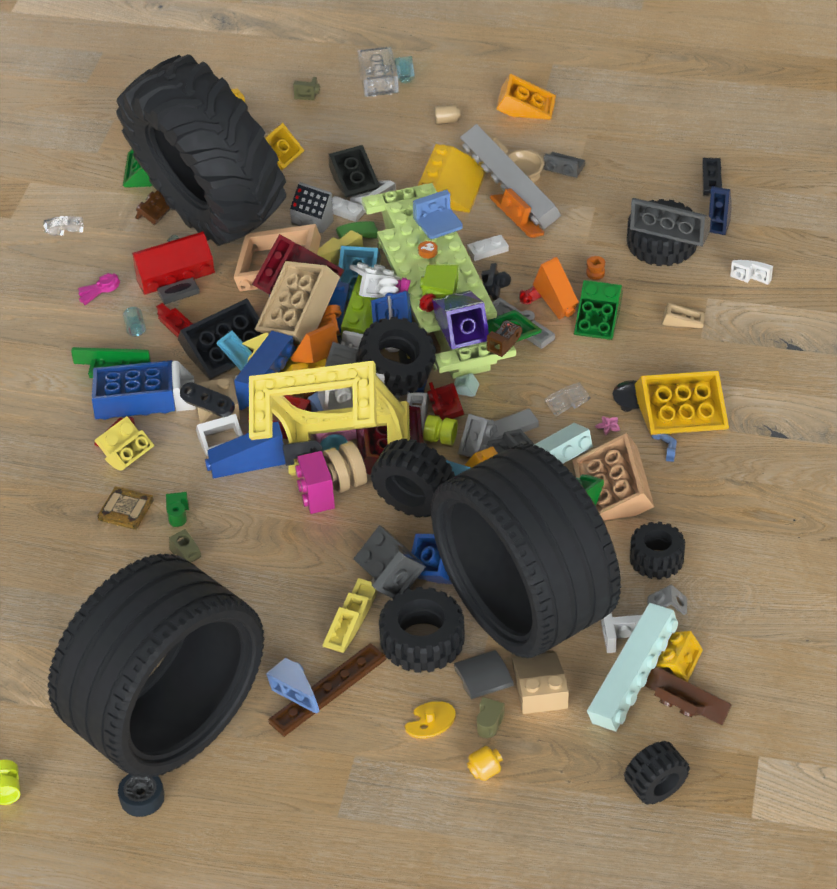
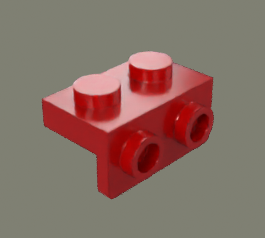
(446, 401)

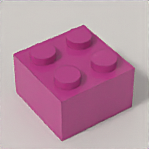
(315, 482)

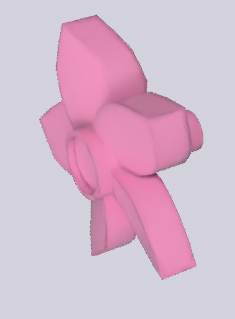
(608, 424)

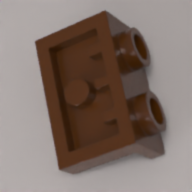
(153, 208)

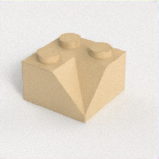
(224, 386)

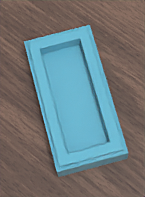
(234, 349)

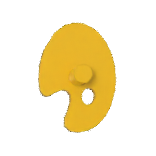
(435, 715)

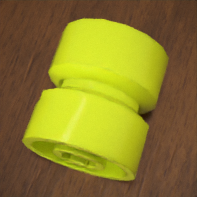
(444, 430)
(9, 782)

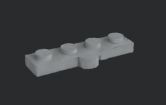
(541, 339)

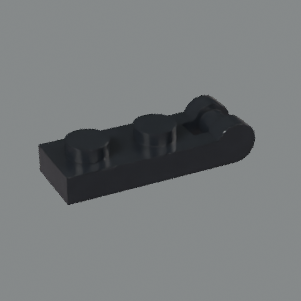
(711, 174)

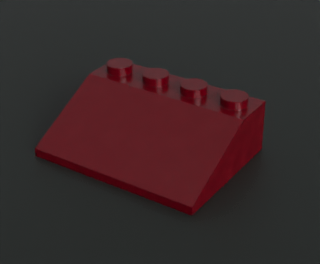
(374, 439)

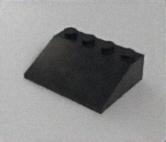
(201, 337)

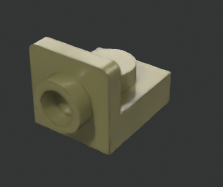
(306, 90)

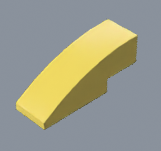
(331, 249)

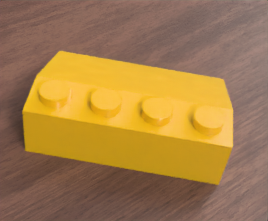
(454, 172)
(682, 402)

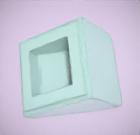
(466, 385)

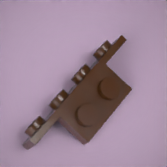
(686, 696)

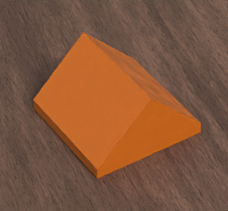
(316, 345)

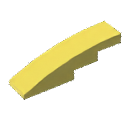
(350, 616)

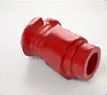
(528, 296)

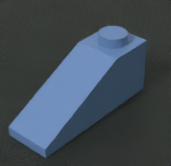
(290, 682)

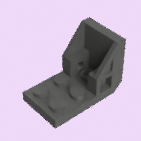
(389, 563)

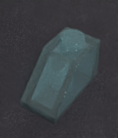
(405, 69)

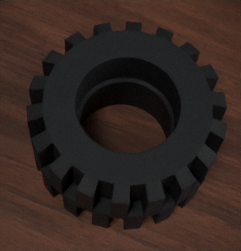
(657, 537)
(656, 772)

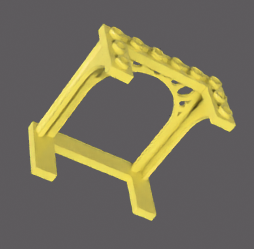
(372, 403)

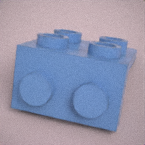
(435, 215)

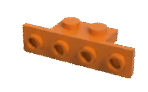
(517, 211)

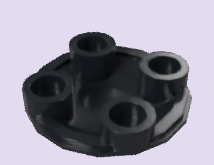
(625, 395)

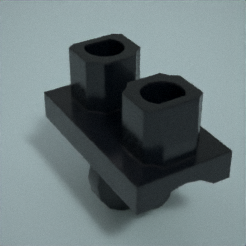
(494, 281)

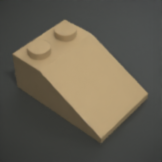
(540, 683)

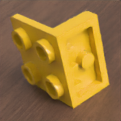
(681, 654)

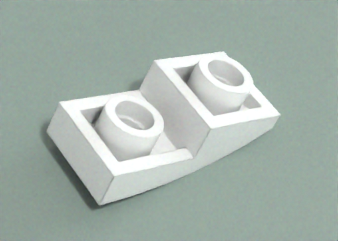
(746, 270)

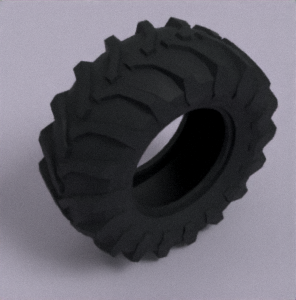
(201, 149)

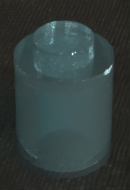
(134, 321)

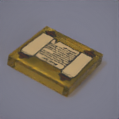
(125, 508)

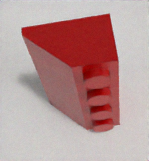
(173, 262)

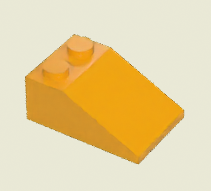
(525, 99)

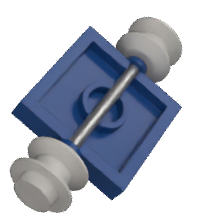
(392, 305)

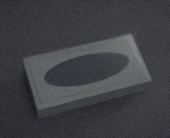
(178, 291)

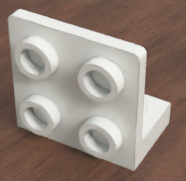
(371, 277)

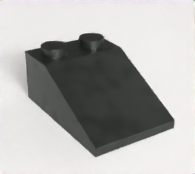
(353, 171)

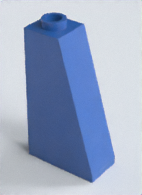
(246, 454)

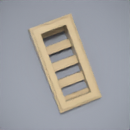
(682, 317)

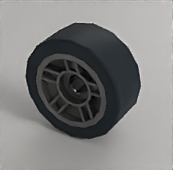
(135, 802)

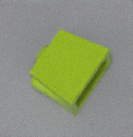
(440, 280)

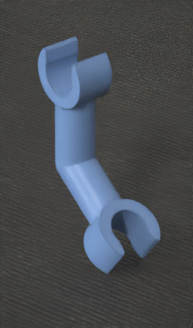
(671, 445)

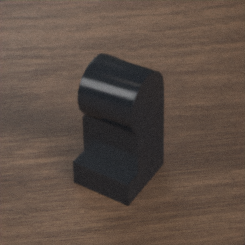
(296, 449)

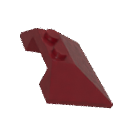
(282, 251)

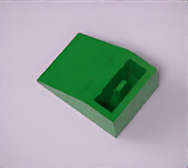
(598, 310)

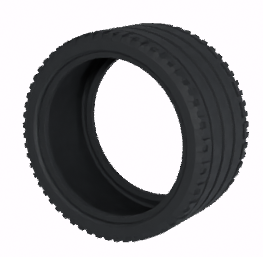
(526, 549)
(120, 635)

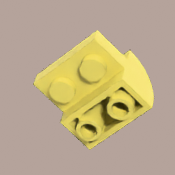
(123, 444)

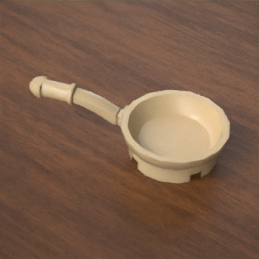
(528, 161)

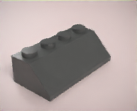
(669, 222)

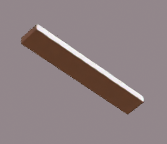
(329, 688)

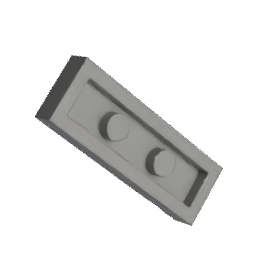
(522, 420)

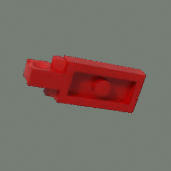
(172, 319)

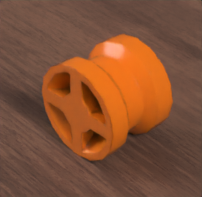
(595, 267)

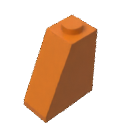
(555, 288)

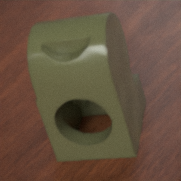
(184, 548)
(490, 717)

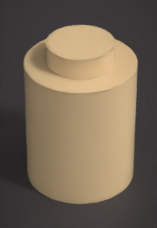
(446, 114)

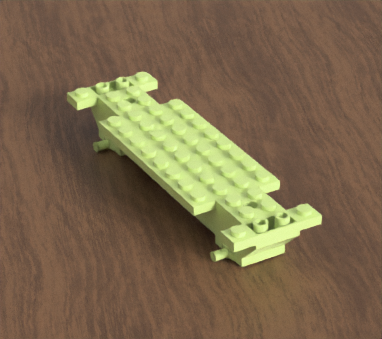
(401, 245)

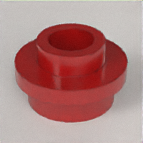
(426, 302)

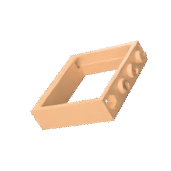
(264, 240)

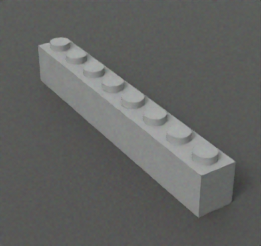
(509, 175)

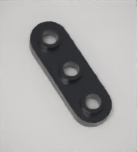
(211, 404)

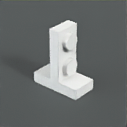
(617, 628)

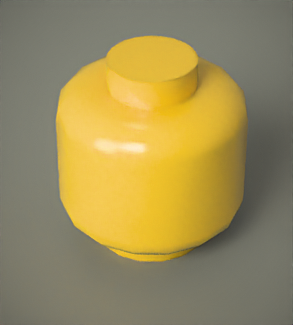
(484, 763)

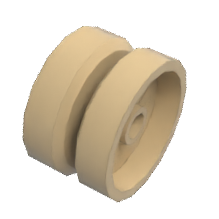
(345, 467)

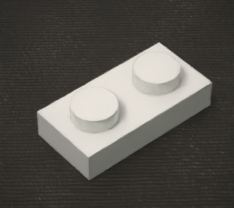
(347, 209)
(487, 247)

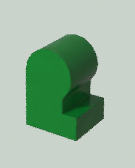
(176, 505)

